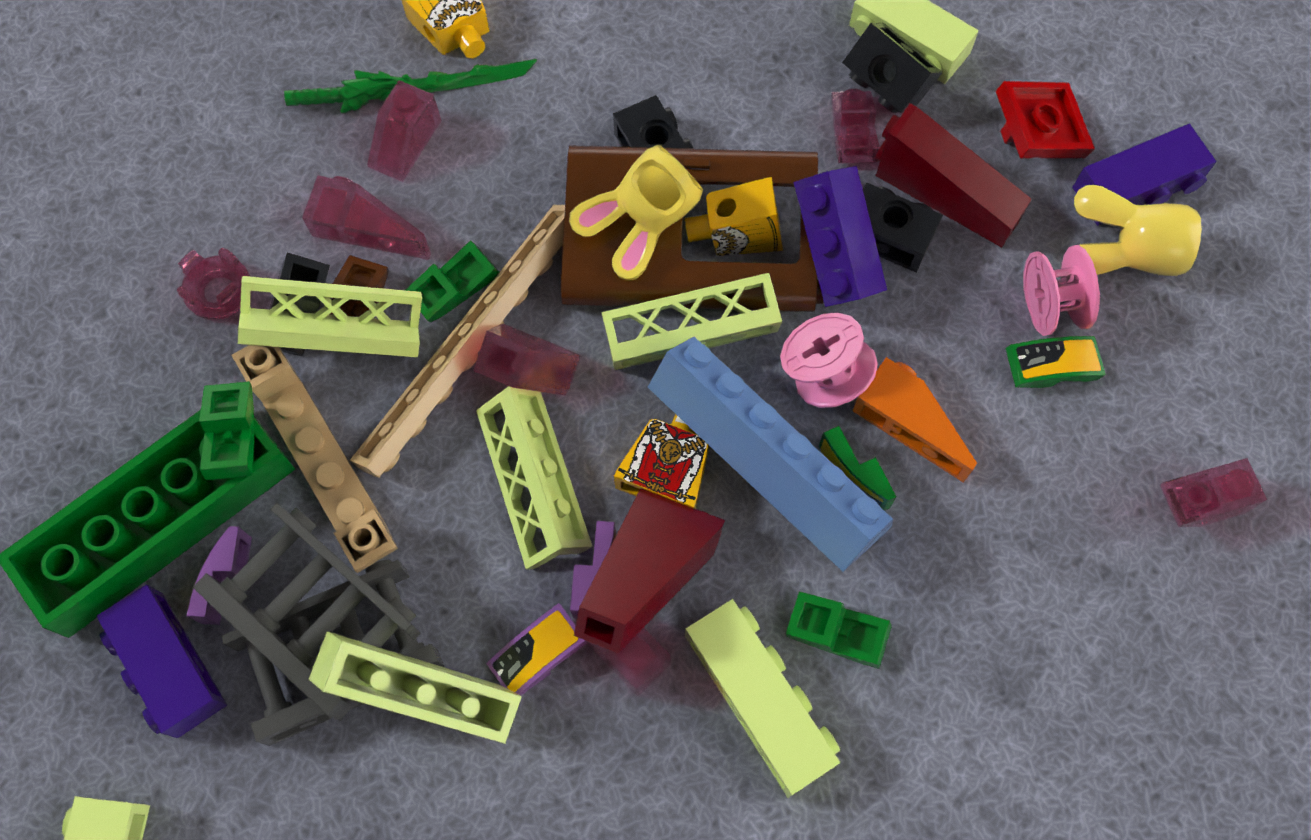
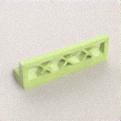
(328, 331)
(710, 333)
(540, 470)

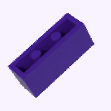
(1153, 168)
(840, 236)
(160, 662)

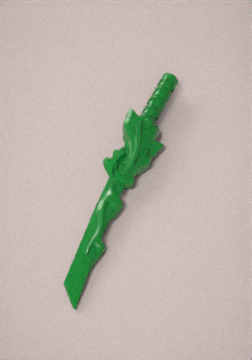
(372, 86)

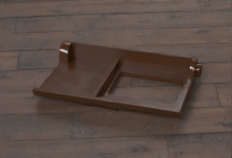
(587, 260)

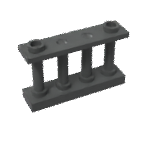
(261, 626)
(281, 717)

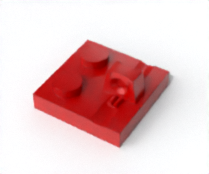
(1043, 120)

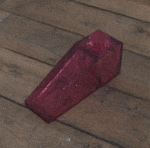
(353, 216)

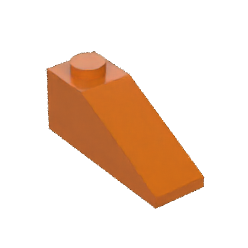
(910, 413)

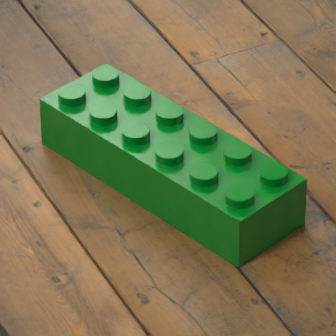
(132, 526)

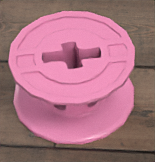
(1076, 288)
(829, 360)

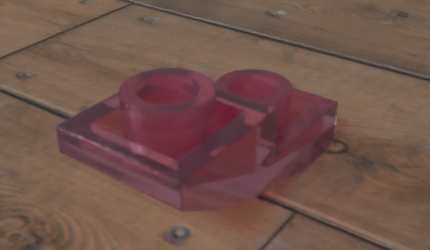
(854, 126)

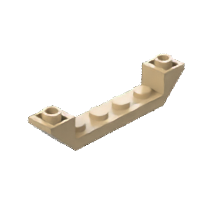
(318, 455)

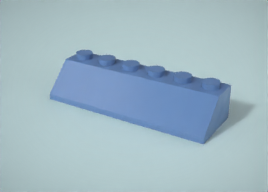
(769, 453)

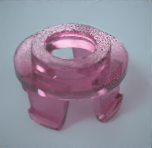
(200, 272)

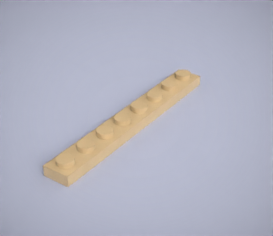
(461, 348)

